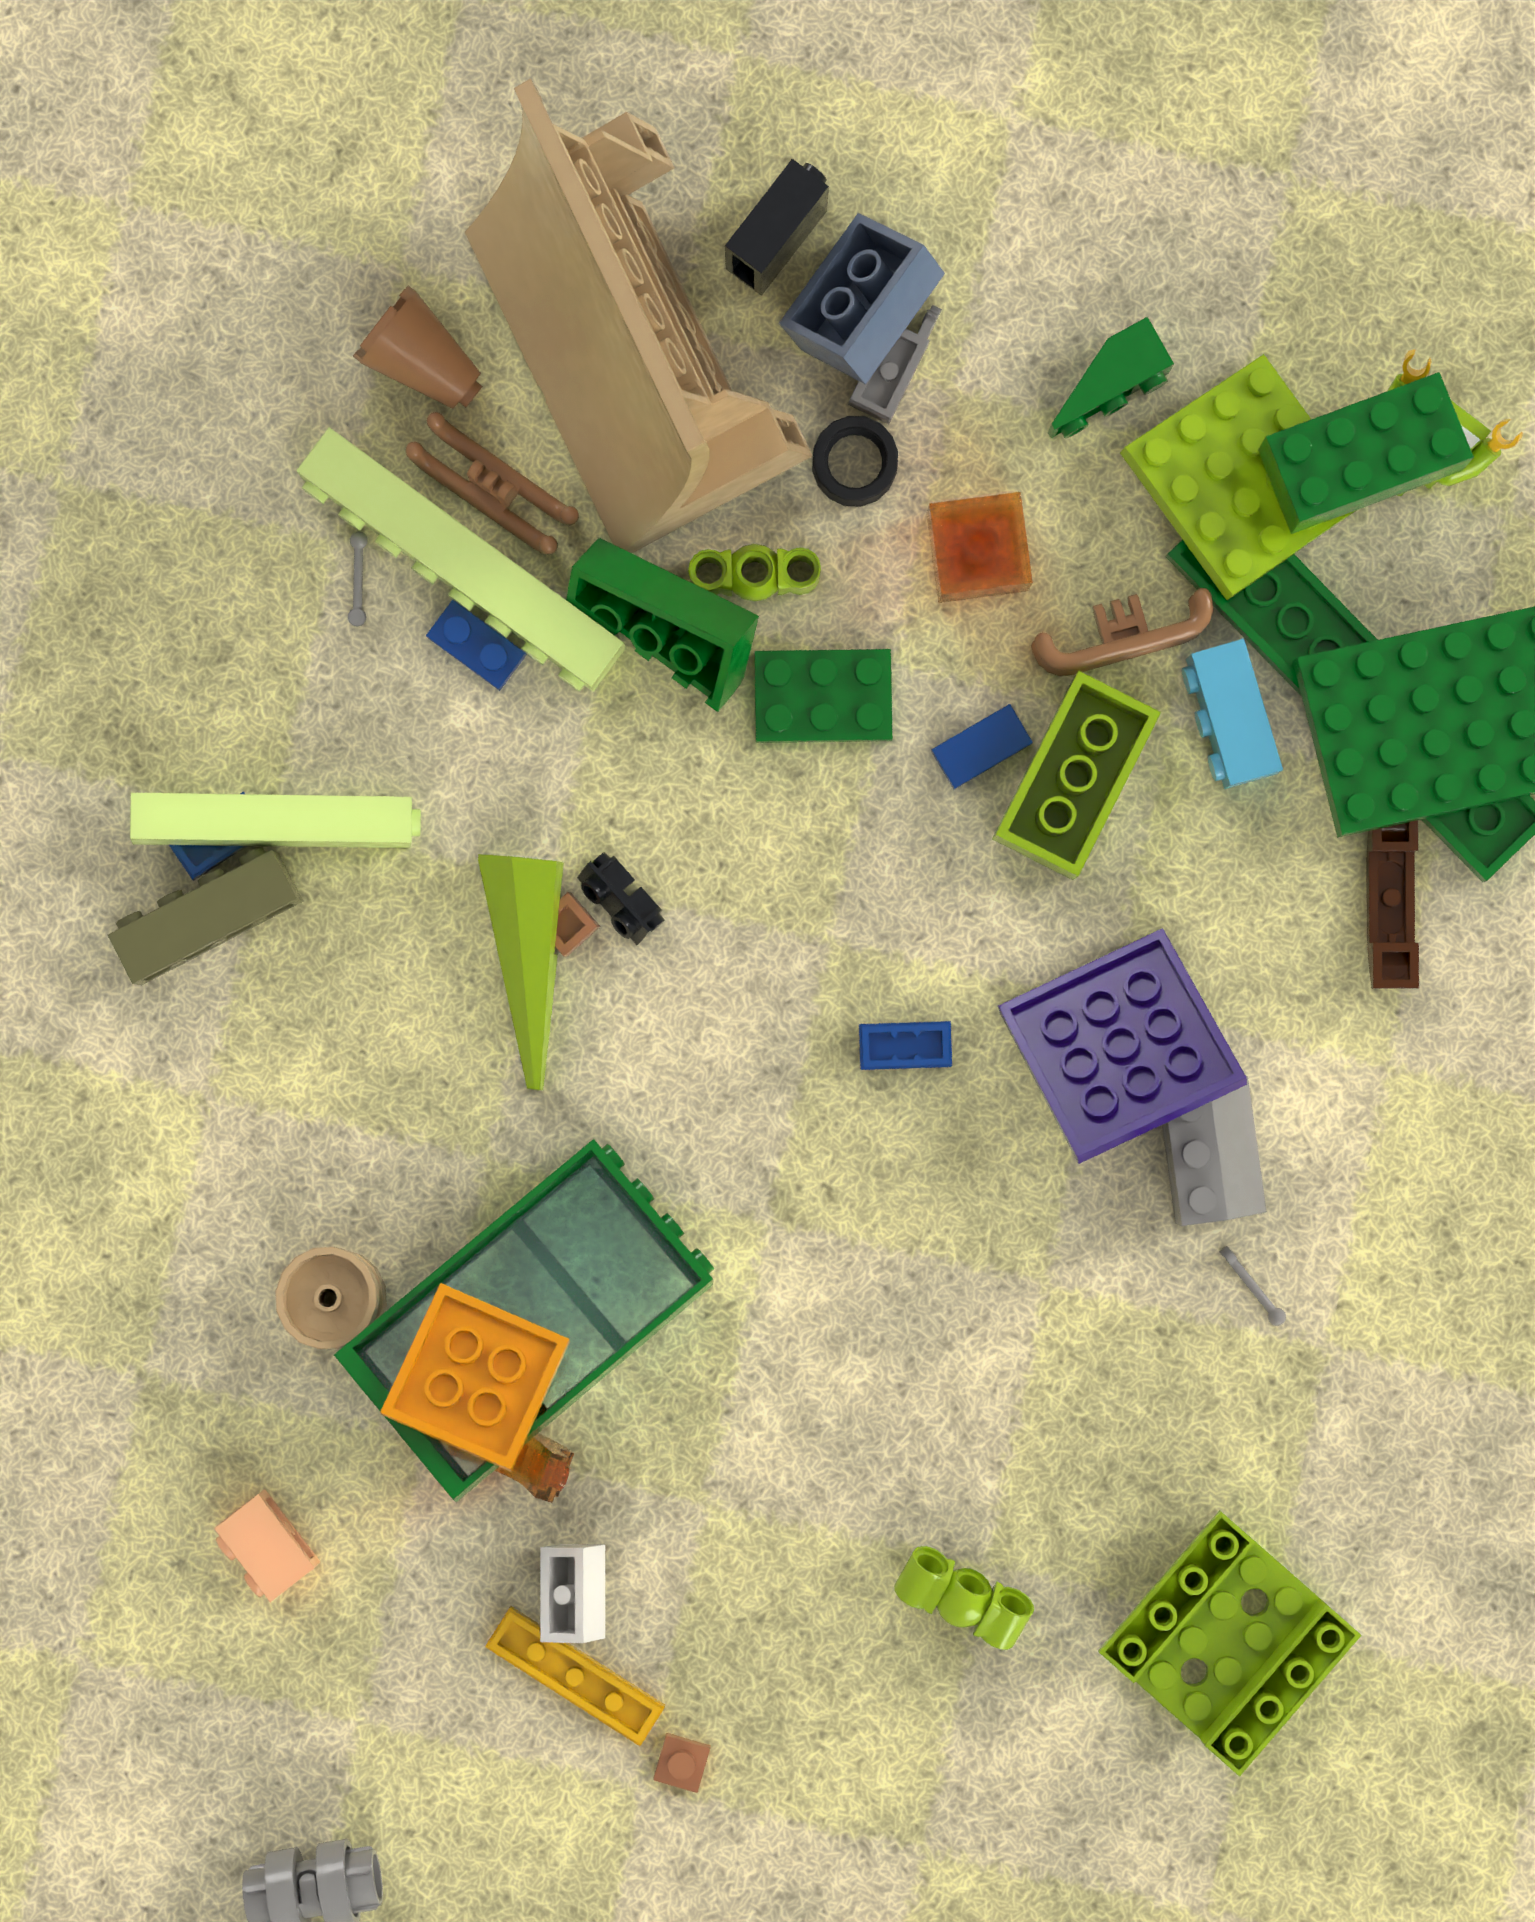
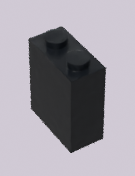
(777, 226)

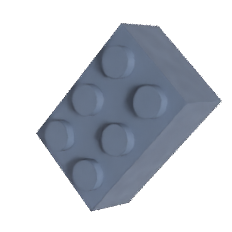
(862, 298)

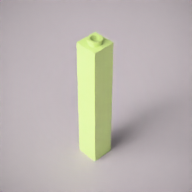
(273, 820)

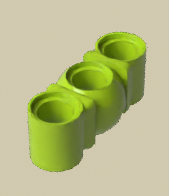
(774, 562)
(964, 1597)

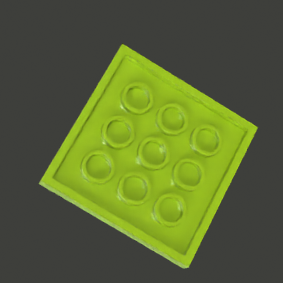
(1212, 481)

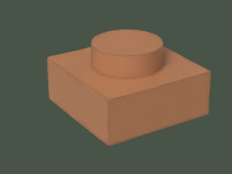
(573, 925)
(682, 1762)

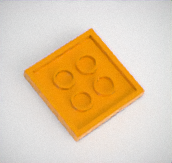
(475, 1377)

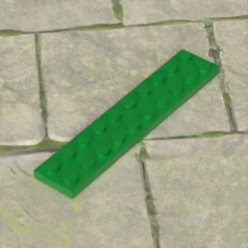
(1295, 616)

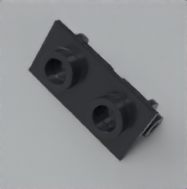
(631, 915)

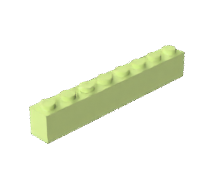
(461, 560)

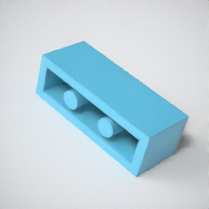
(1231, 714)

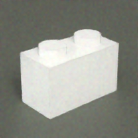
(572, 1593)

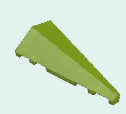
(524, 921)

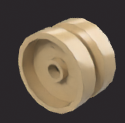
(302, 1293)

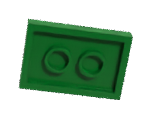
(823, 696)

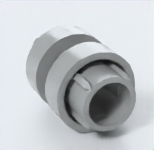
(332, 1885)

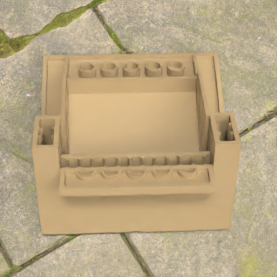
(617, 333)

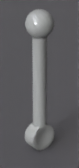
(357, 616)
(1276, 1315)

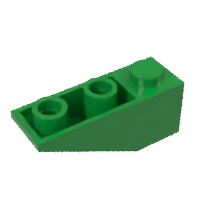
(1123, 365)

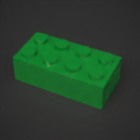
(1365, 453)

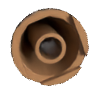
(420, 353)

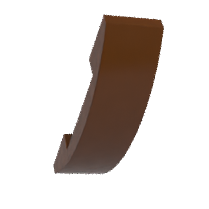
(1391, 907)

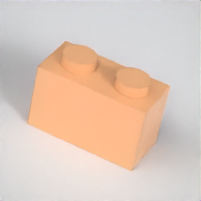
(265, 1546)

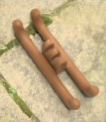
(491, 485)
(1124, 636)

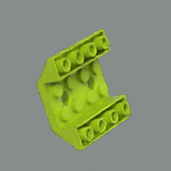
(1254, 1663)

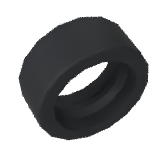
(863, 427)

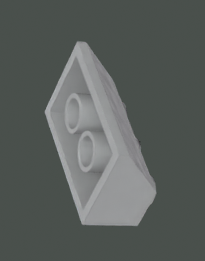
(1215, 1161)

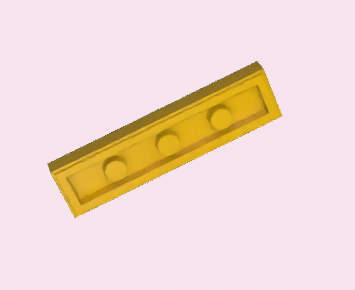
(576, 1677)

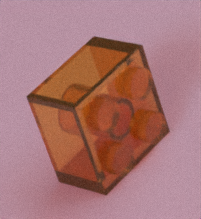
(979, 547)

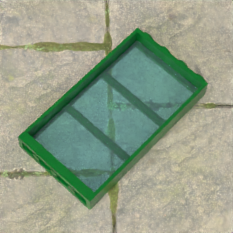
(568, 1256)

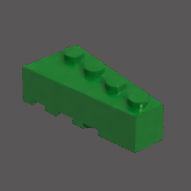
(666, 618)

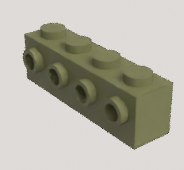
(204, 917)

